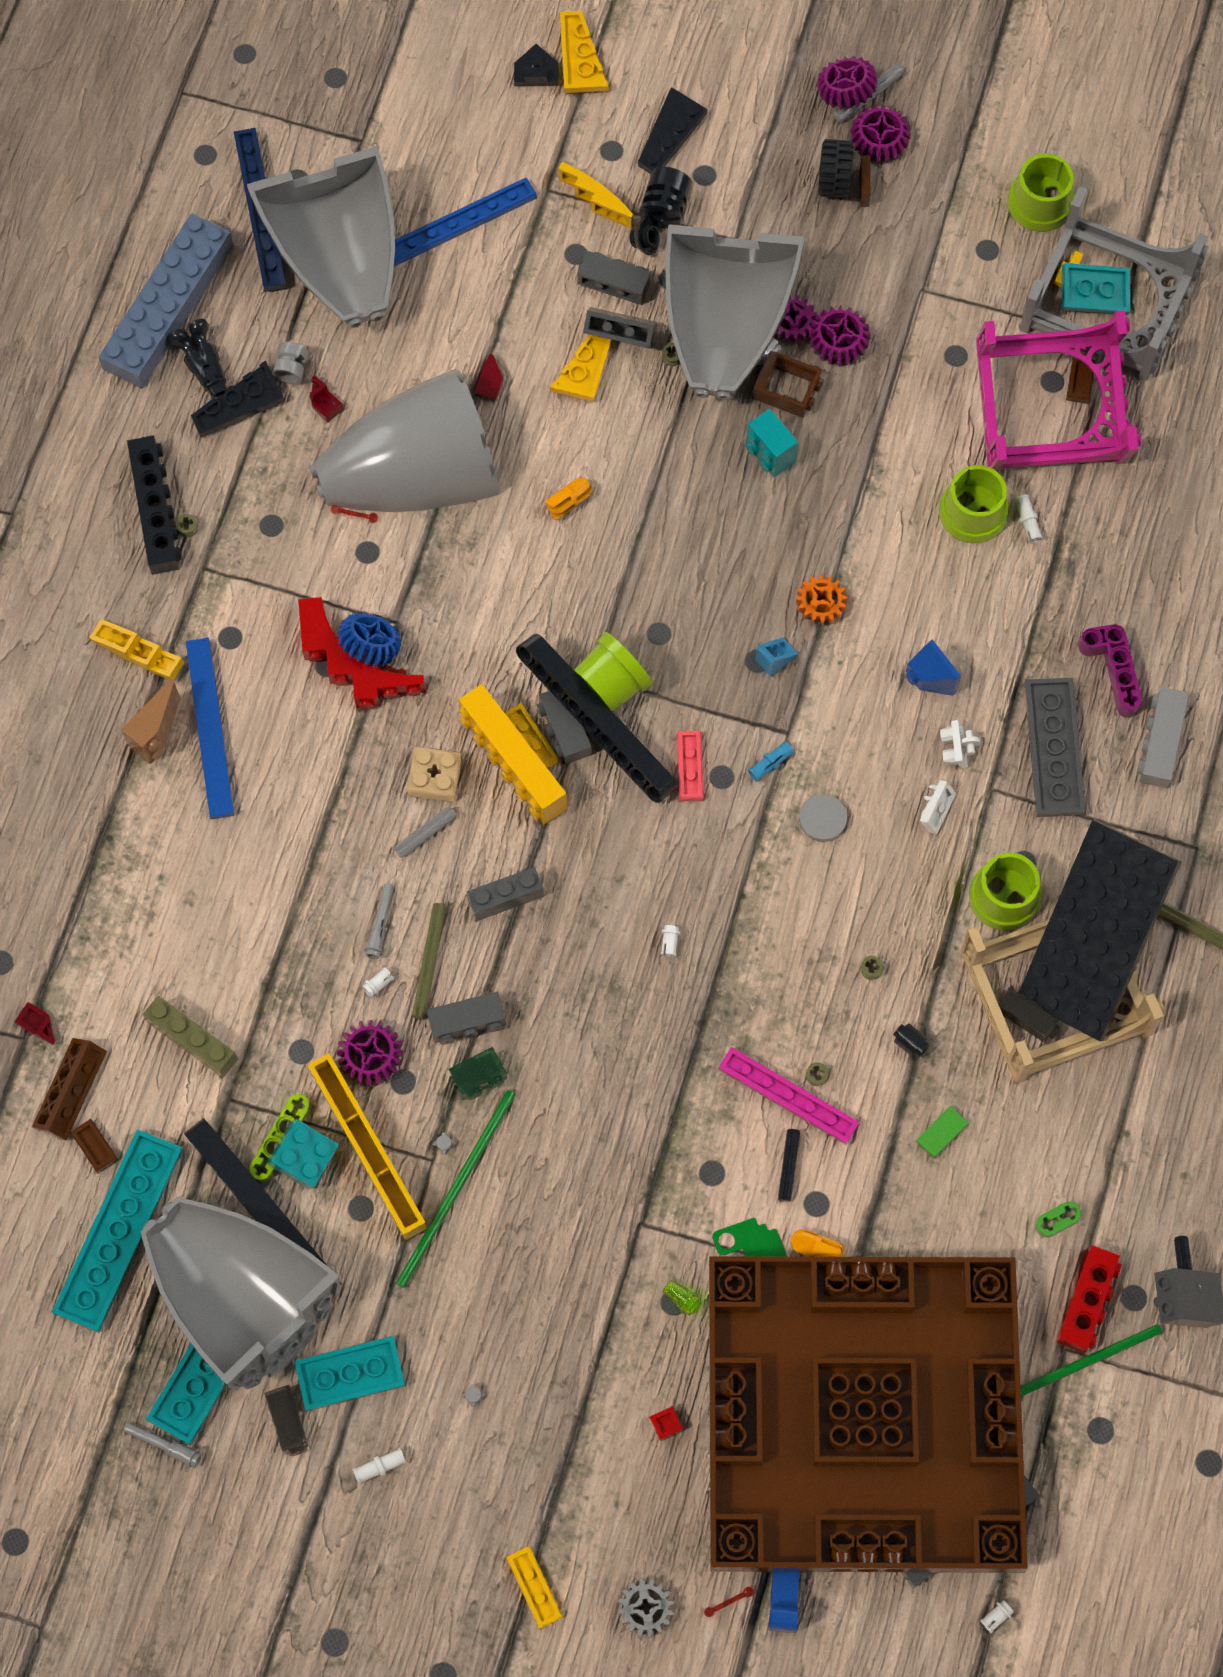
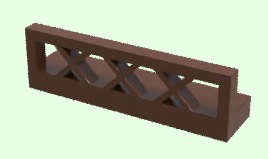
(71, 1089)

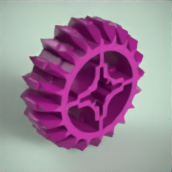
(847, 82)
(894, 133)
(830, 326)
(379, 1056)

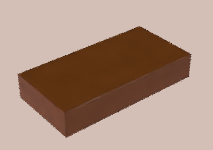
(865, 191)
(1079, 382)
(94, 1146)

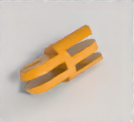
(568, 497)
(815, 1245)

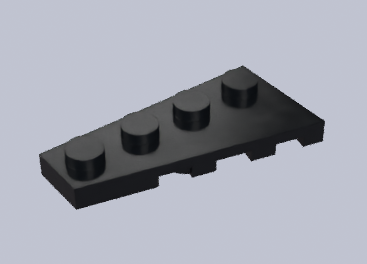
(248, 397)

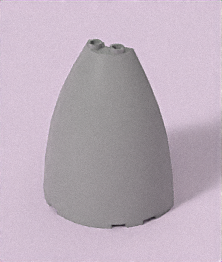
(335, 233)
(726, 302)
(411, 453)
(237, 1288)

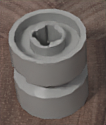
(290, 362)

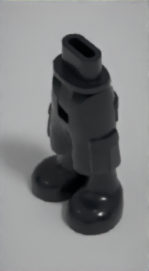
(202, 362)

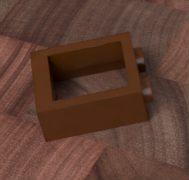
(793, 367)

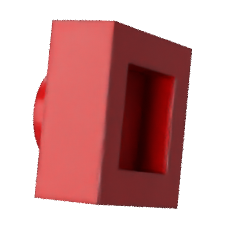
(666, 1423)

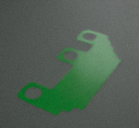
(752, 1238)

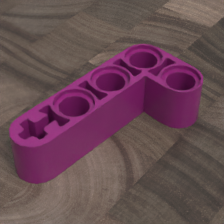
(1115, 670)

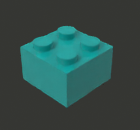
(771, 443)
(302, 1154)

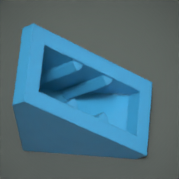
(775, 655)

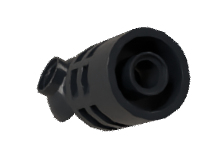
(660, 207)

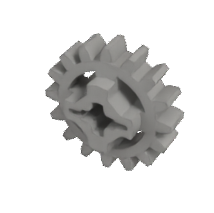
(659, 1605)

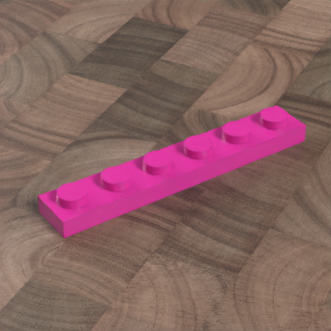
(788, 1095)

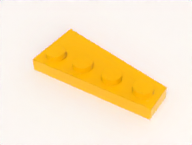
(580, 62)

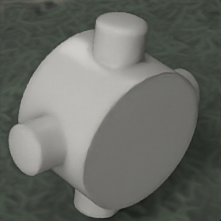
(444, 1143)
(473, 1395)

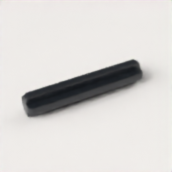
(789, 1165)

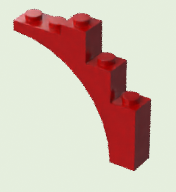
(368, 681)

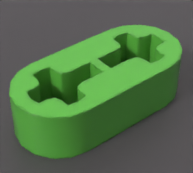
(1055, 1214)

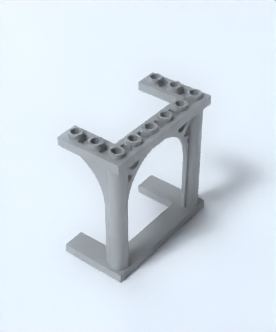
(1177, 263)

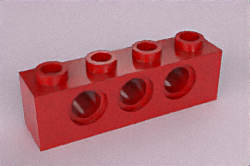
(1070, 1334)

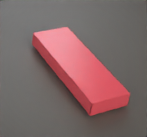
(690, 766)

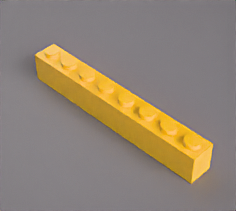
(367, 1147)

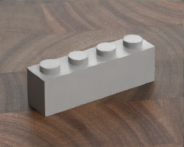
(1163, 737)

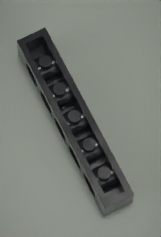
(158, 559)

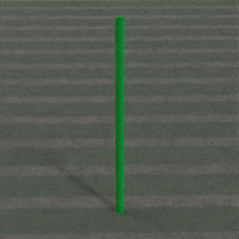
(455, 1189)
(1090, 1359)

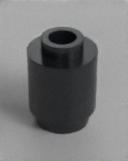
(911, 1040)

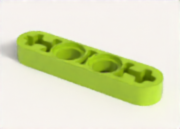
(275, 1135)

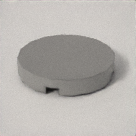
(823, 818)

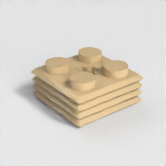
(445, 783)

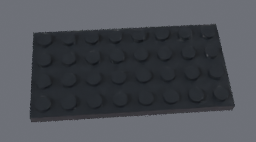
(1099, 929)

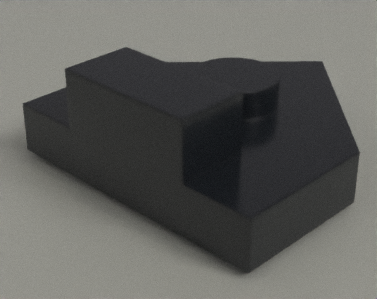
(536, 69)

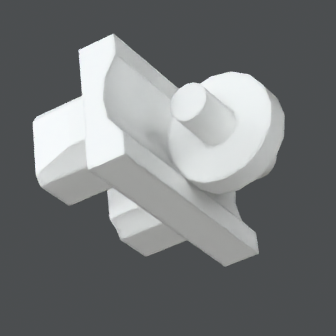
(956, 735)

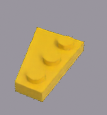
(585, 369)

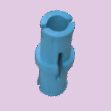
(771, 761)

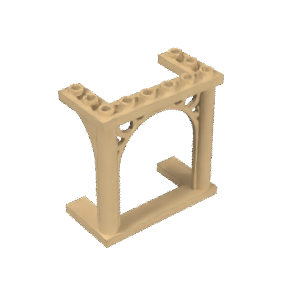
(1142, 1020)

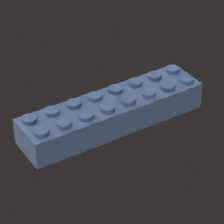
(166, 300)

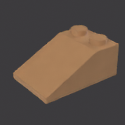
(151, 726)

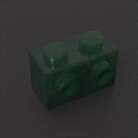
(478, 1074)

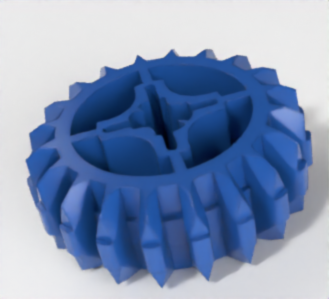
(369, 639)

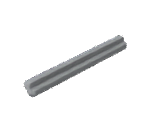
(883, 82)

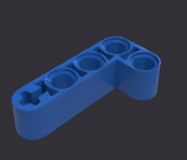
(784, 1602)

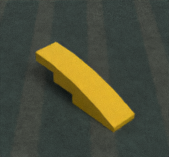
(602, 200)
(136, 650)

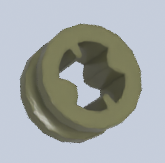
(667, 360)
(180, 523)
(864, 970)
(821, 1068)

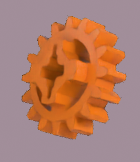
(822, 609)

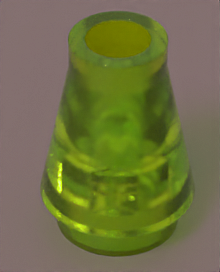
(684, 1298)

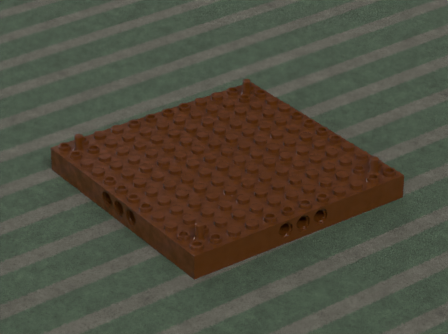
(865, 1415)

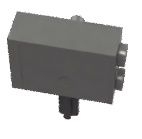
(1188, 1295)

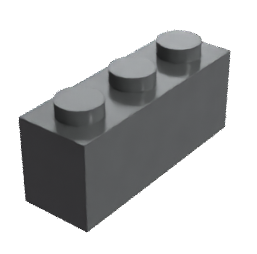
(614, 277)
(619, 327)
(567, 731)
(505, 894)
(466, 1018)

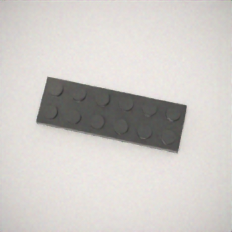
(1054, 747)

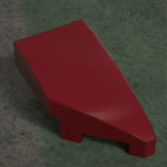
(490, 380)
(323, 401)
(36, 1022)

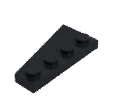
(672, 128)

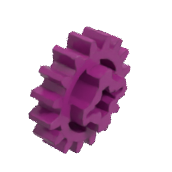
(802, 317)

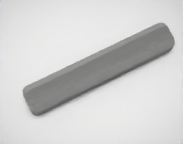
(425, 832)

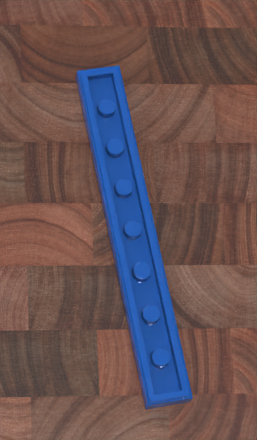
(463, 220)
(209, 728)

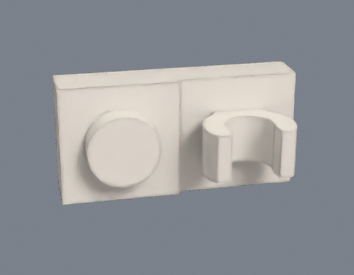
(937, 806)

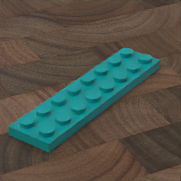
(117, 1231)

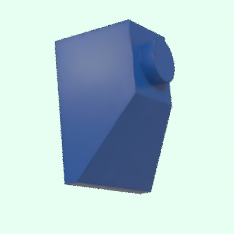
(933, 671)

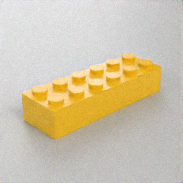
(512, 754)

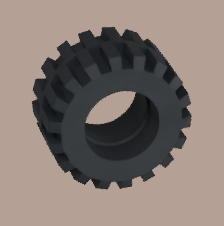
(835, 168)

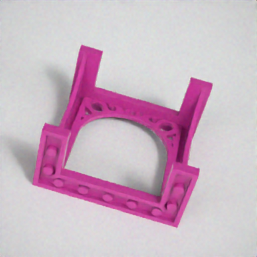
(1099, 337)

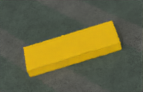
(528, 729)
(534, 1587)

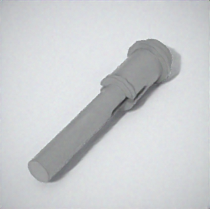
(377, 934)
(173, 1449)

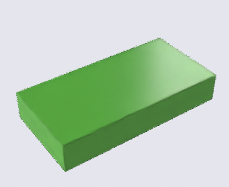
(942, 1132)

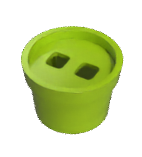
(1027, 194)
(988, 491)
(613, 672)
(1019, 876)

